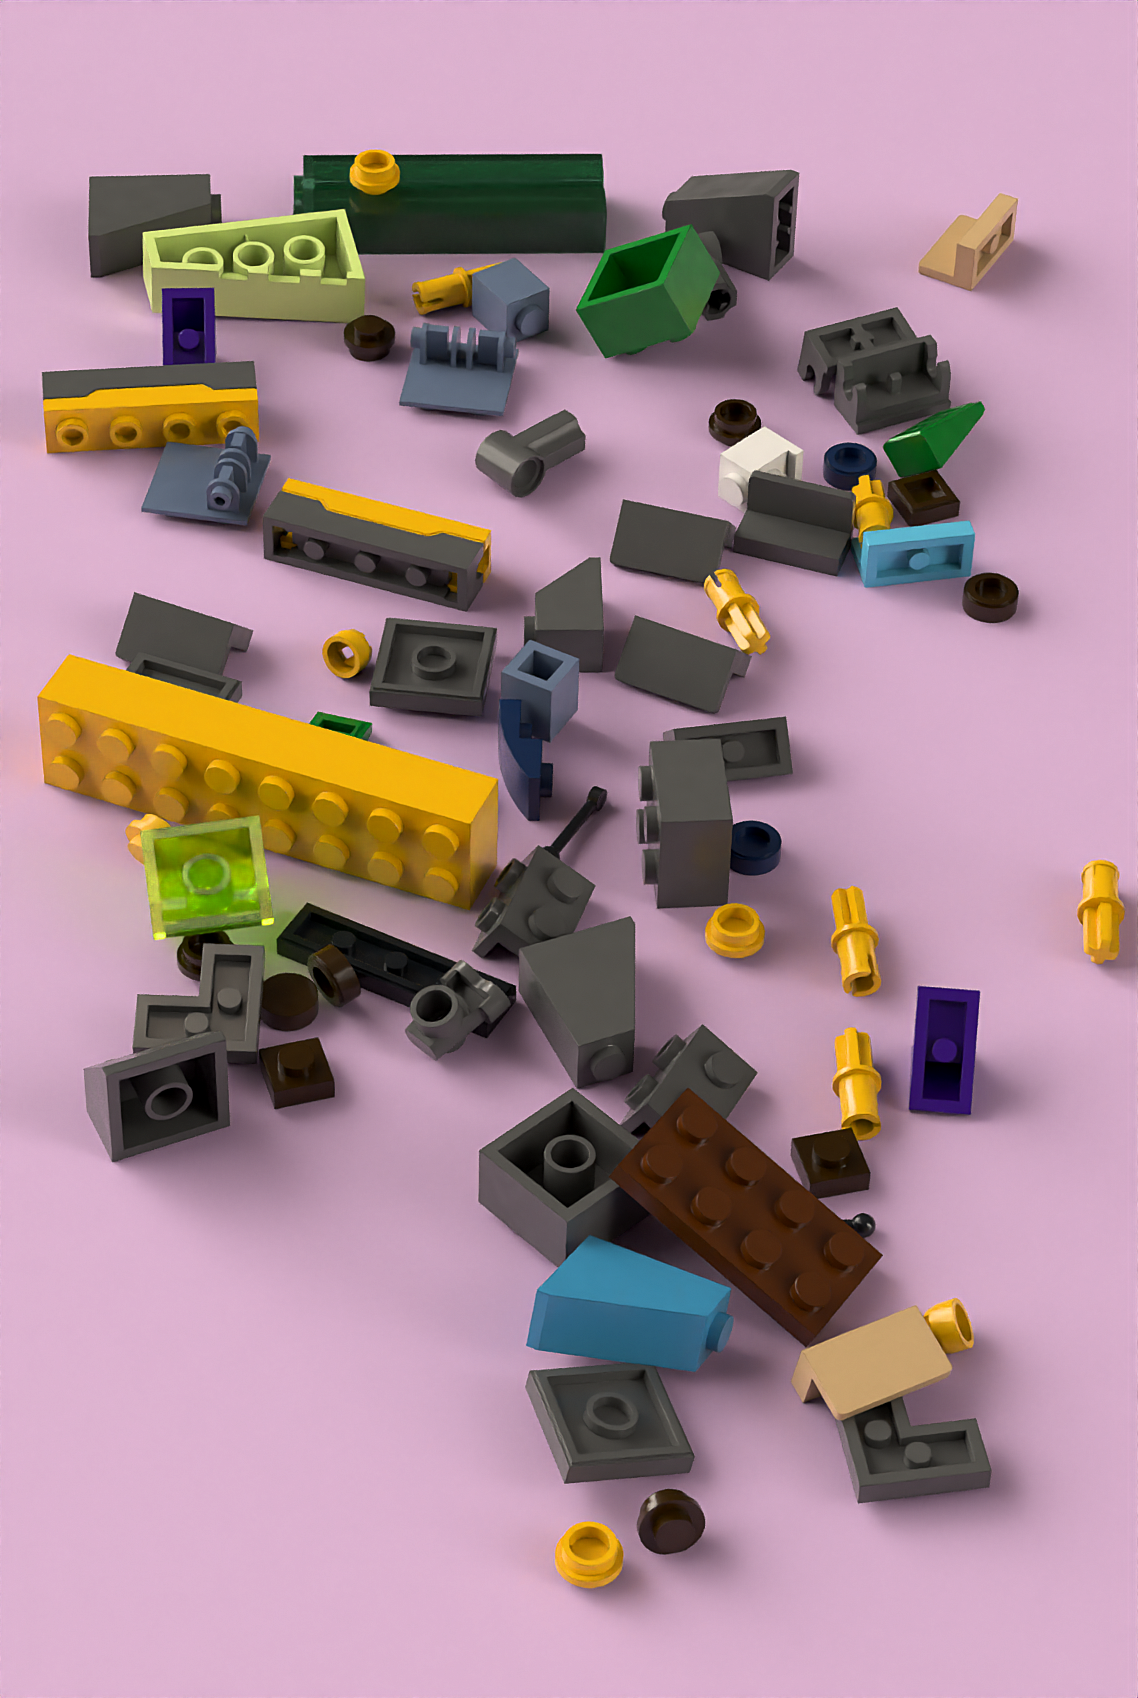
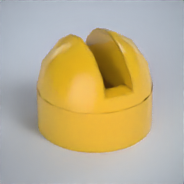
(337, 661)
(950, 1325)

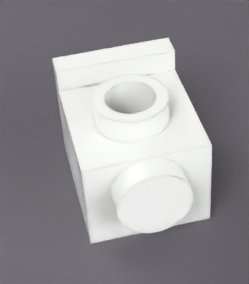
(760, 452)

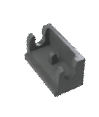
(828, 343)
(892, 385)

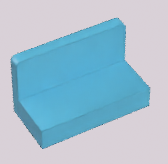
(914, 554)

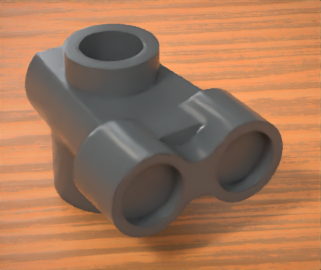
(453, 1010)

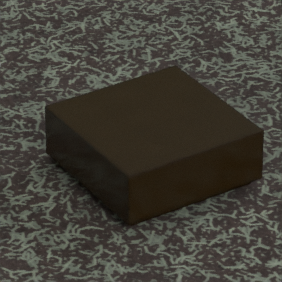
(923, 498)

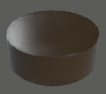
(990, 597)
(333, 976)
(289, 1002)

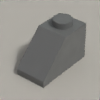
(571, 615)

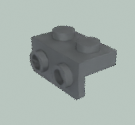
(535, 904)
(694, 1063)

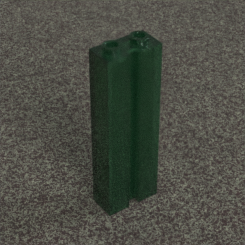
(466, 203)

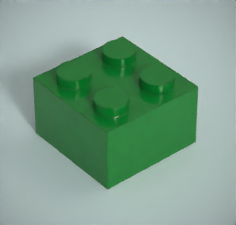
(648, 292)

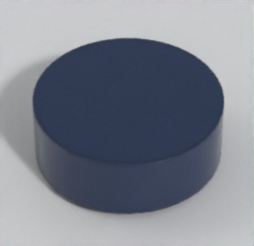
(847, 463)
(754, 848)

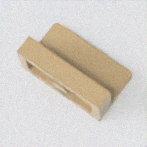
(972, 245)
(871, 1364)

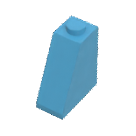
(629, 1310)

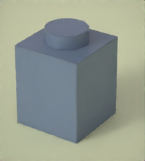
(510, 300)
(546, 685)

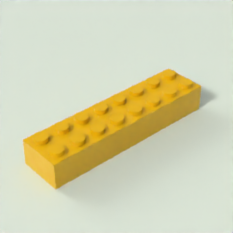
(313, 788)

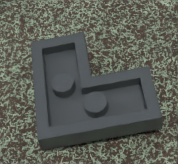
(226, 1003)
(904, 1461)

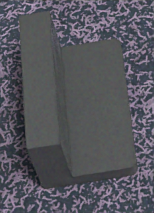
(796, 523)
(670, 541)
(179, 635)
(679, 664)
(748, 747)

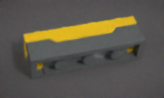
(148, 406)
(377, 544)

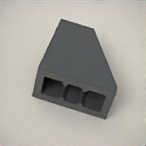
(132, 205)
(747, 213)
(585, 998)

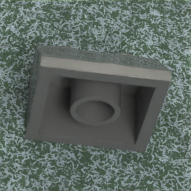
(159, 1095)

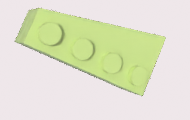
(263, 267)

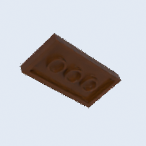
(746, 1216)

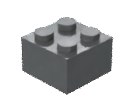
(685, 823)
(554, 1179)

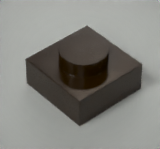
(296, 1073)
(830, 1163)

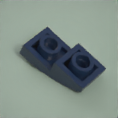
(521, 761)

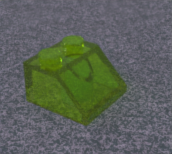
(206, 877)

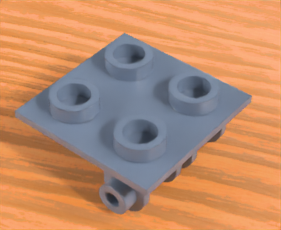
(458, 373)
(209, 480)

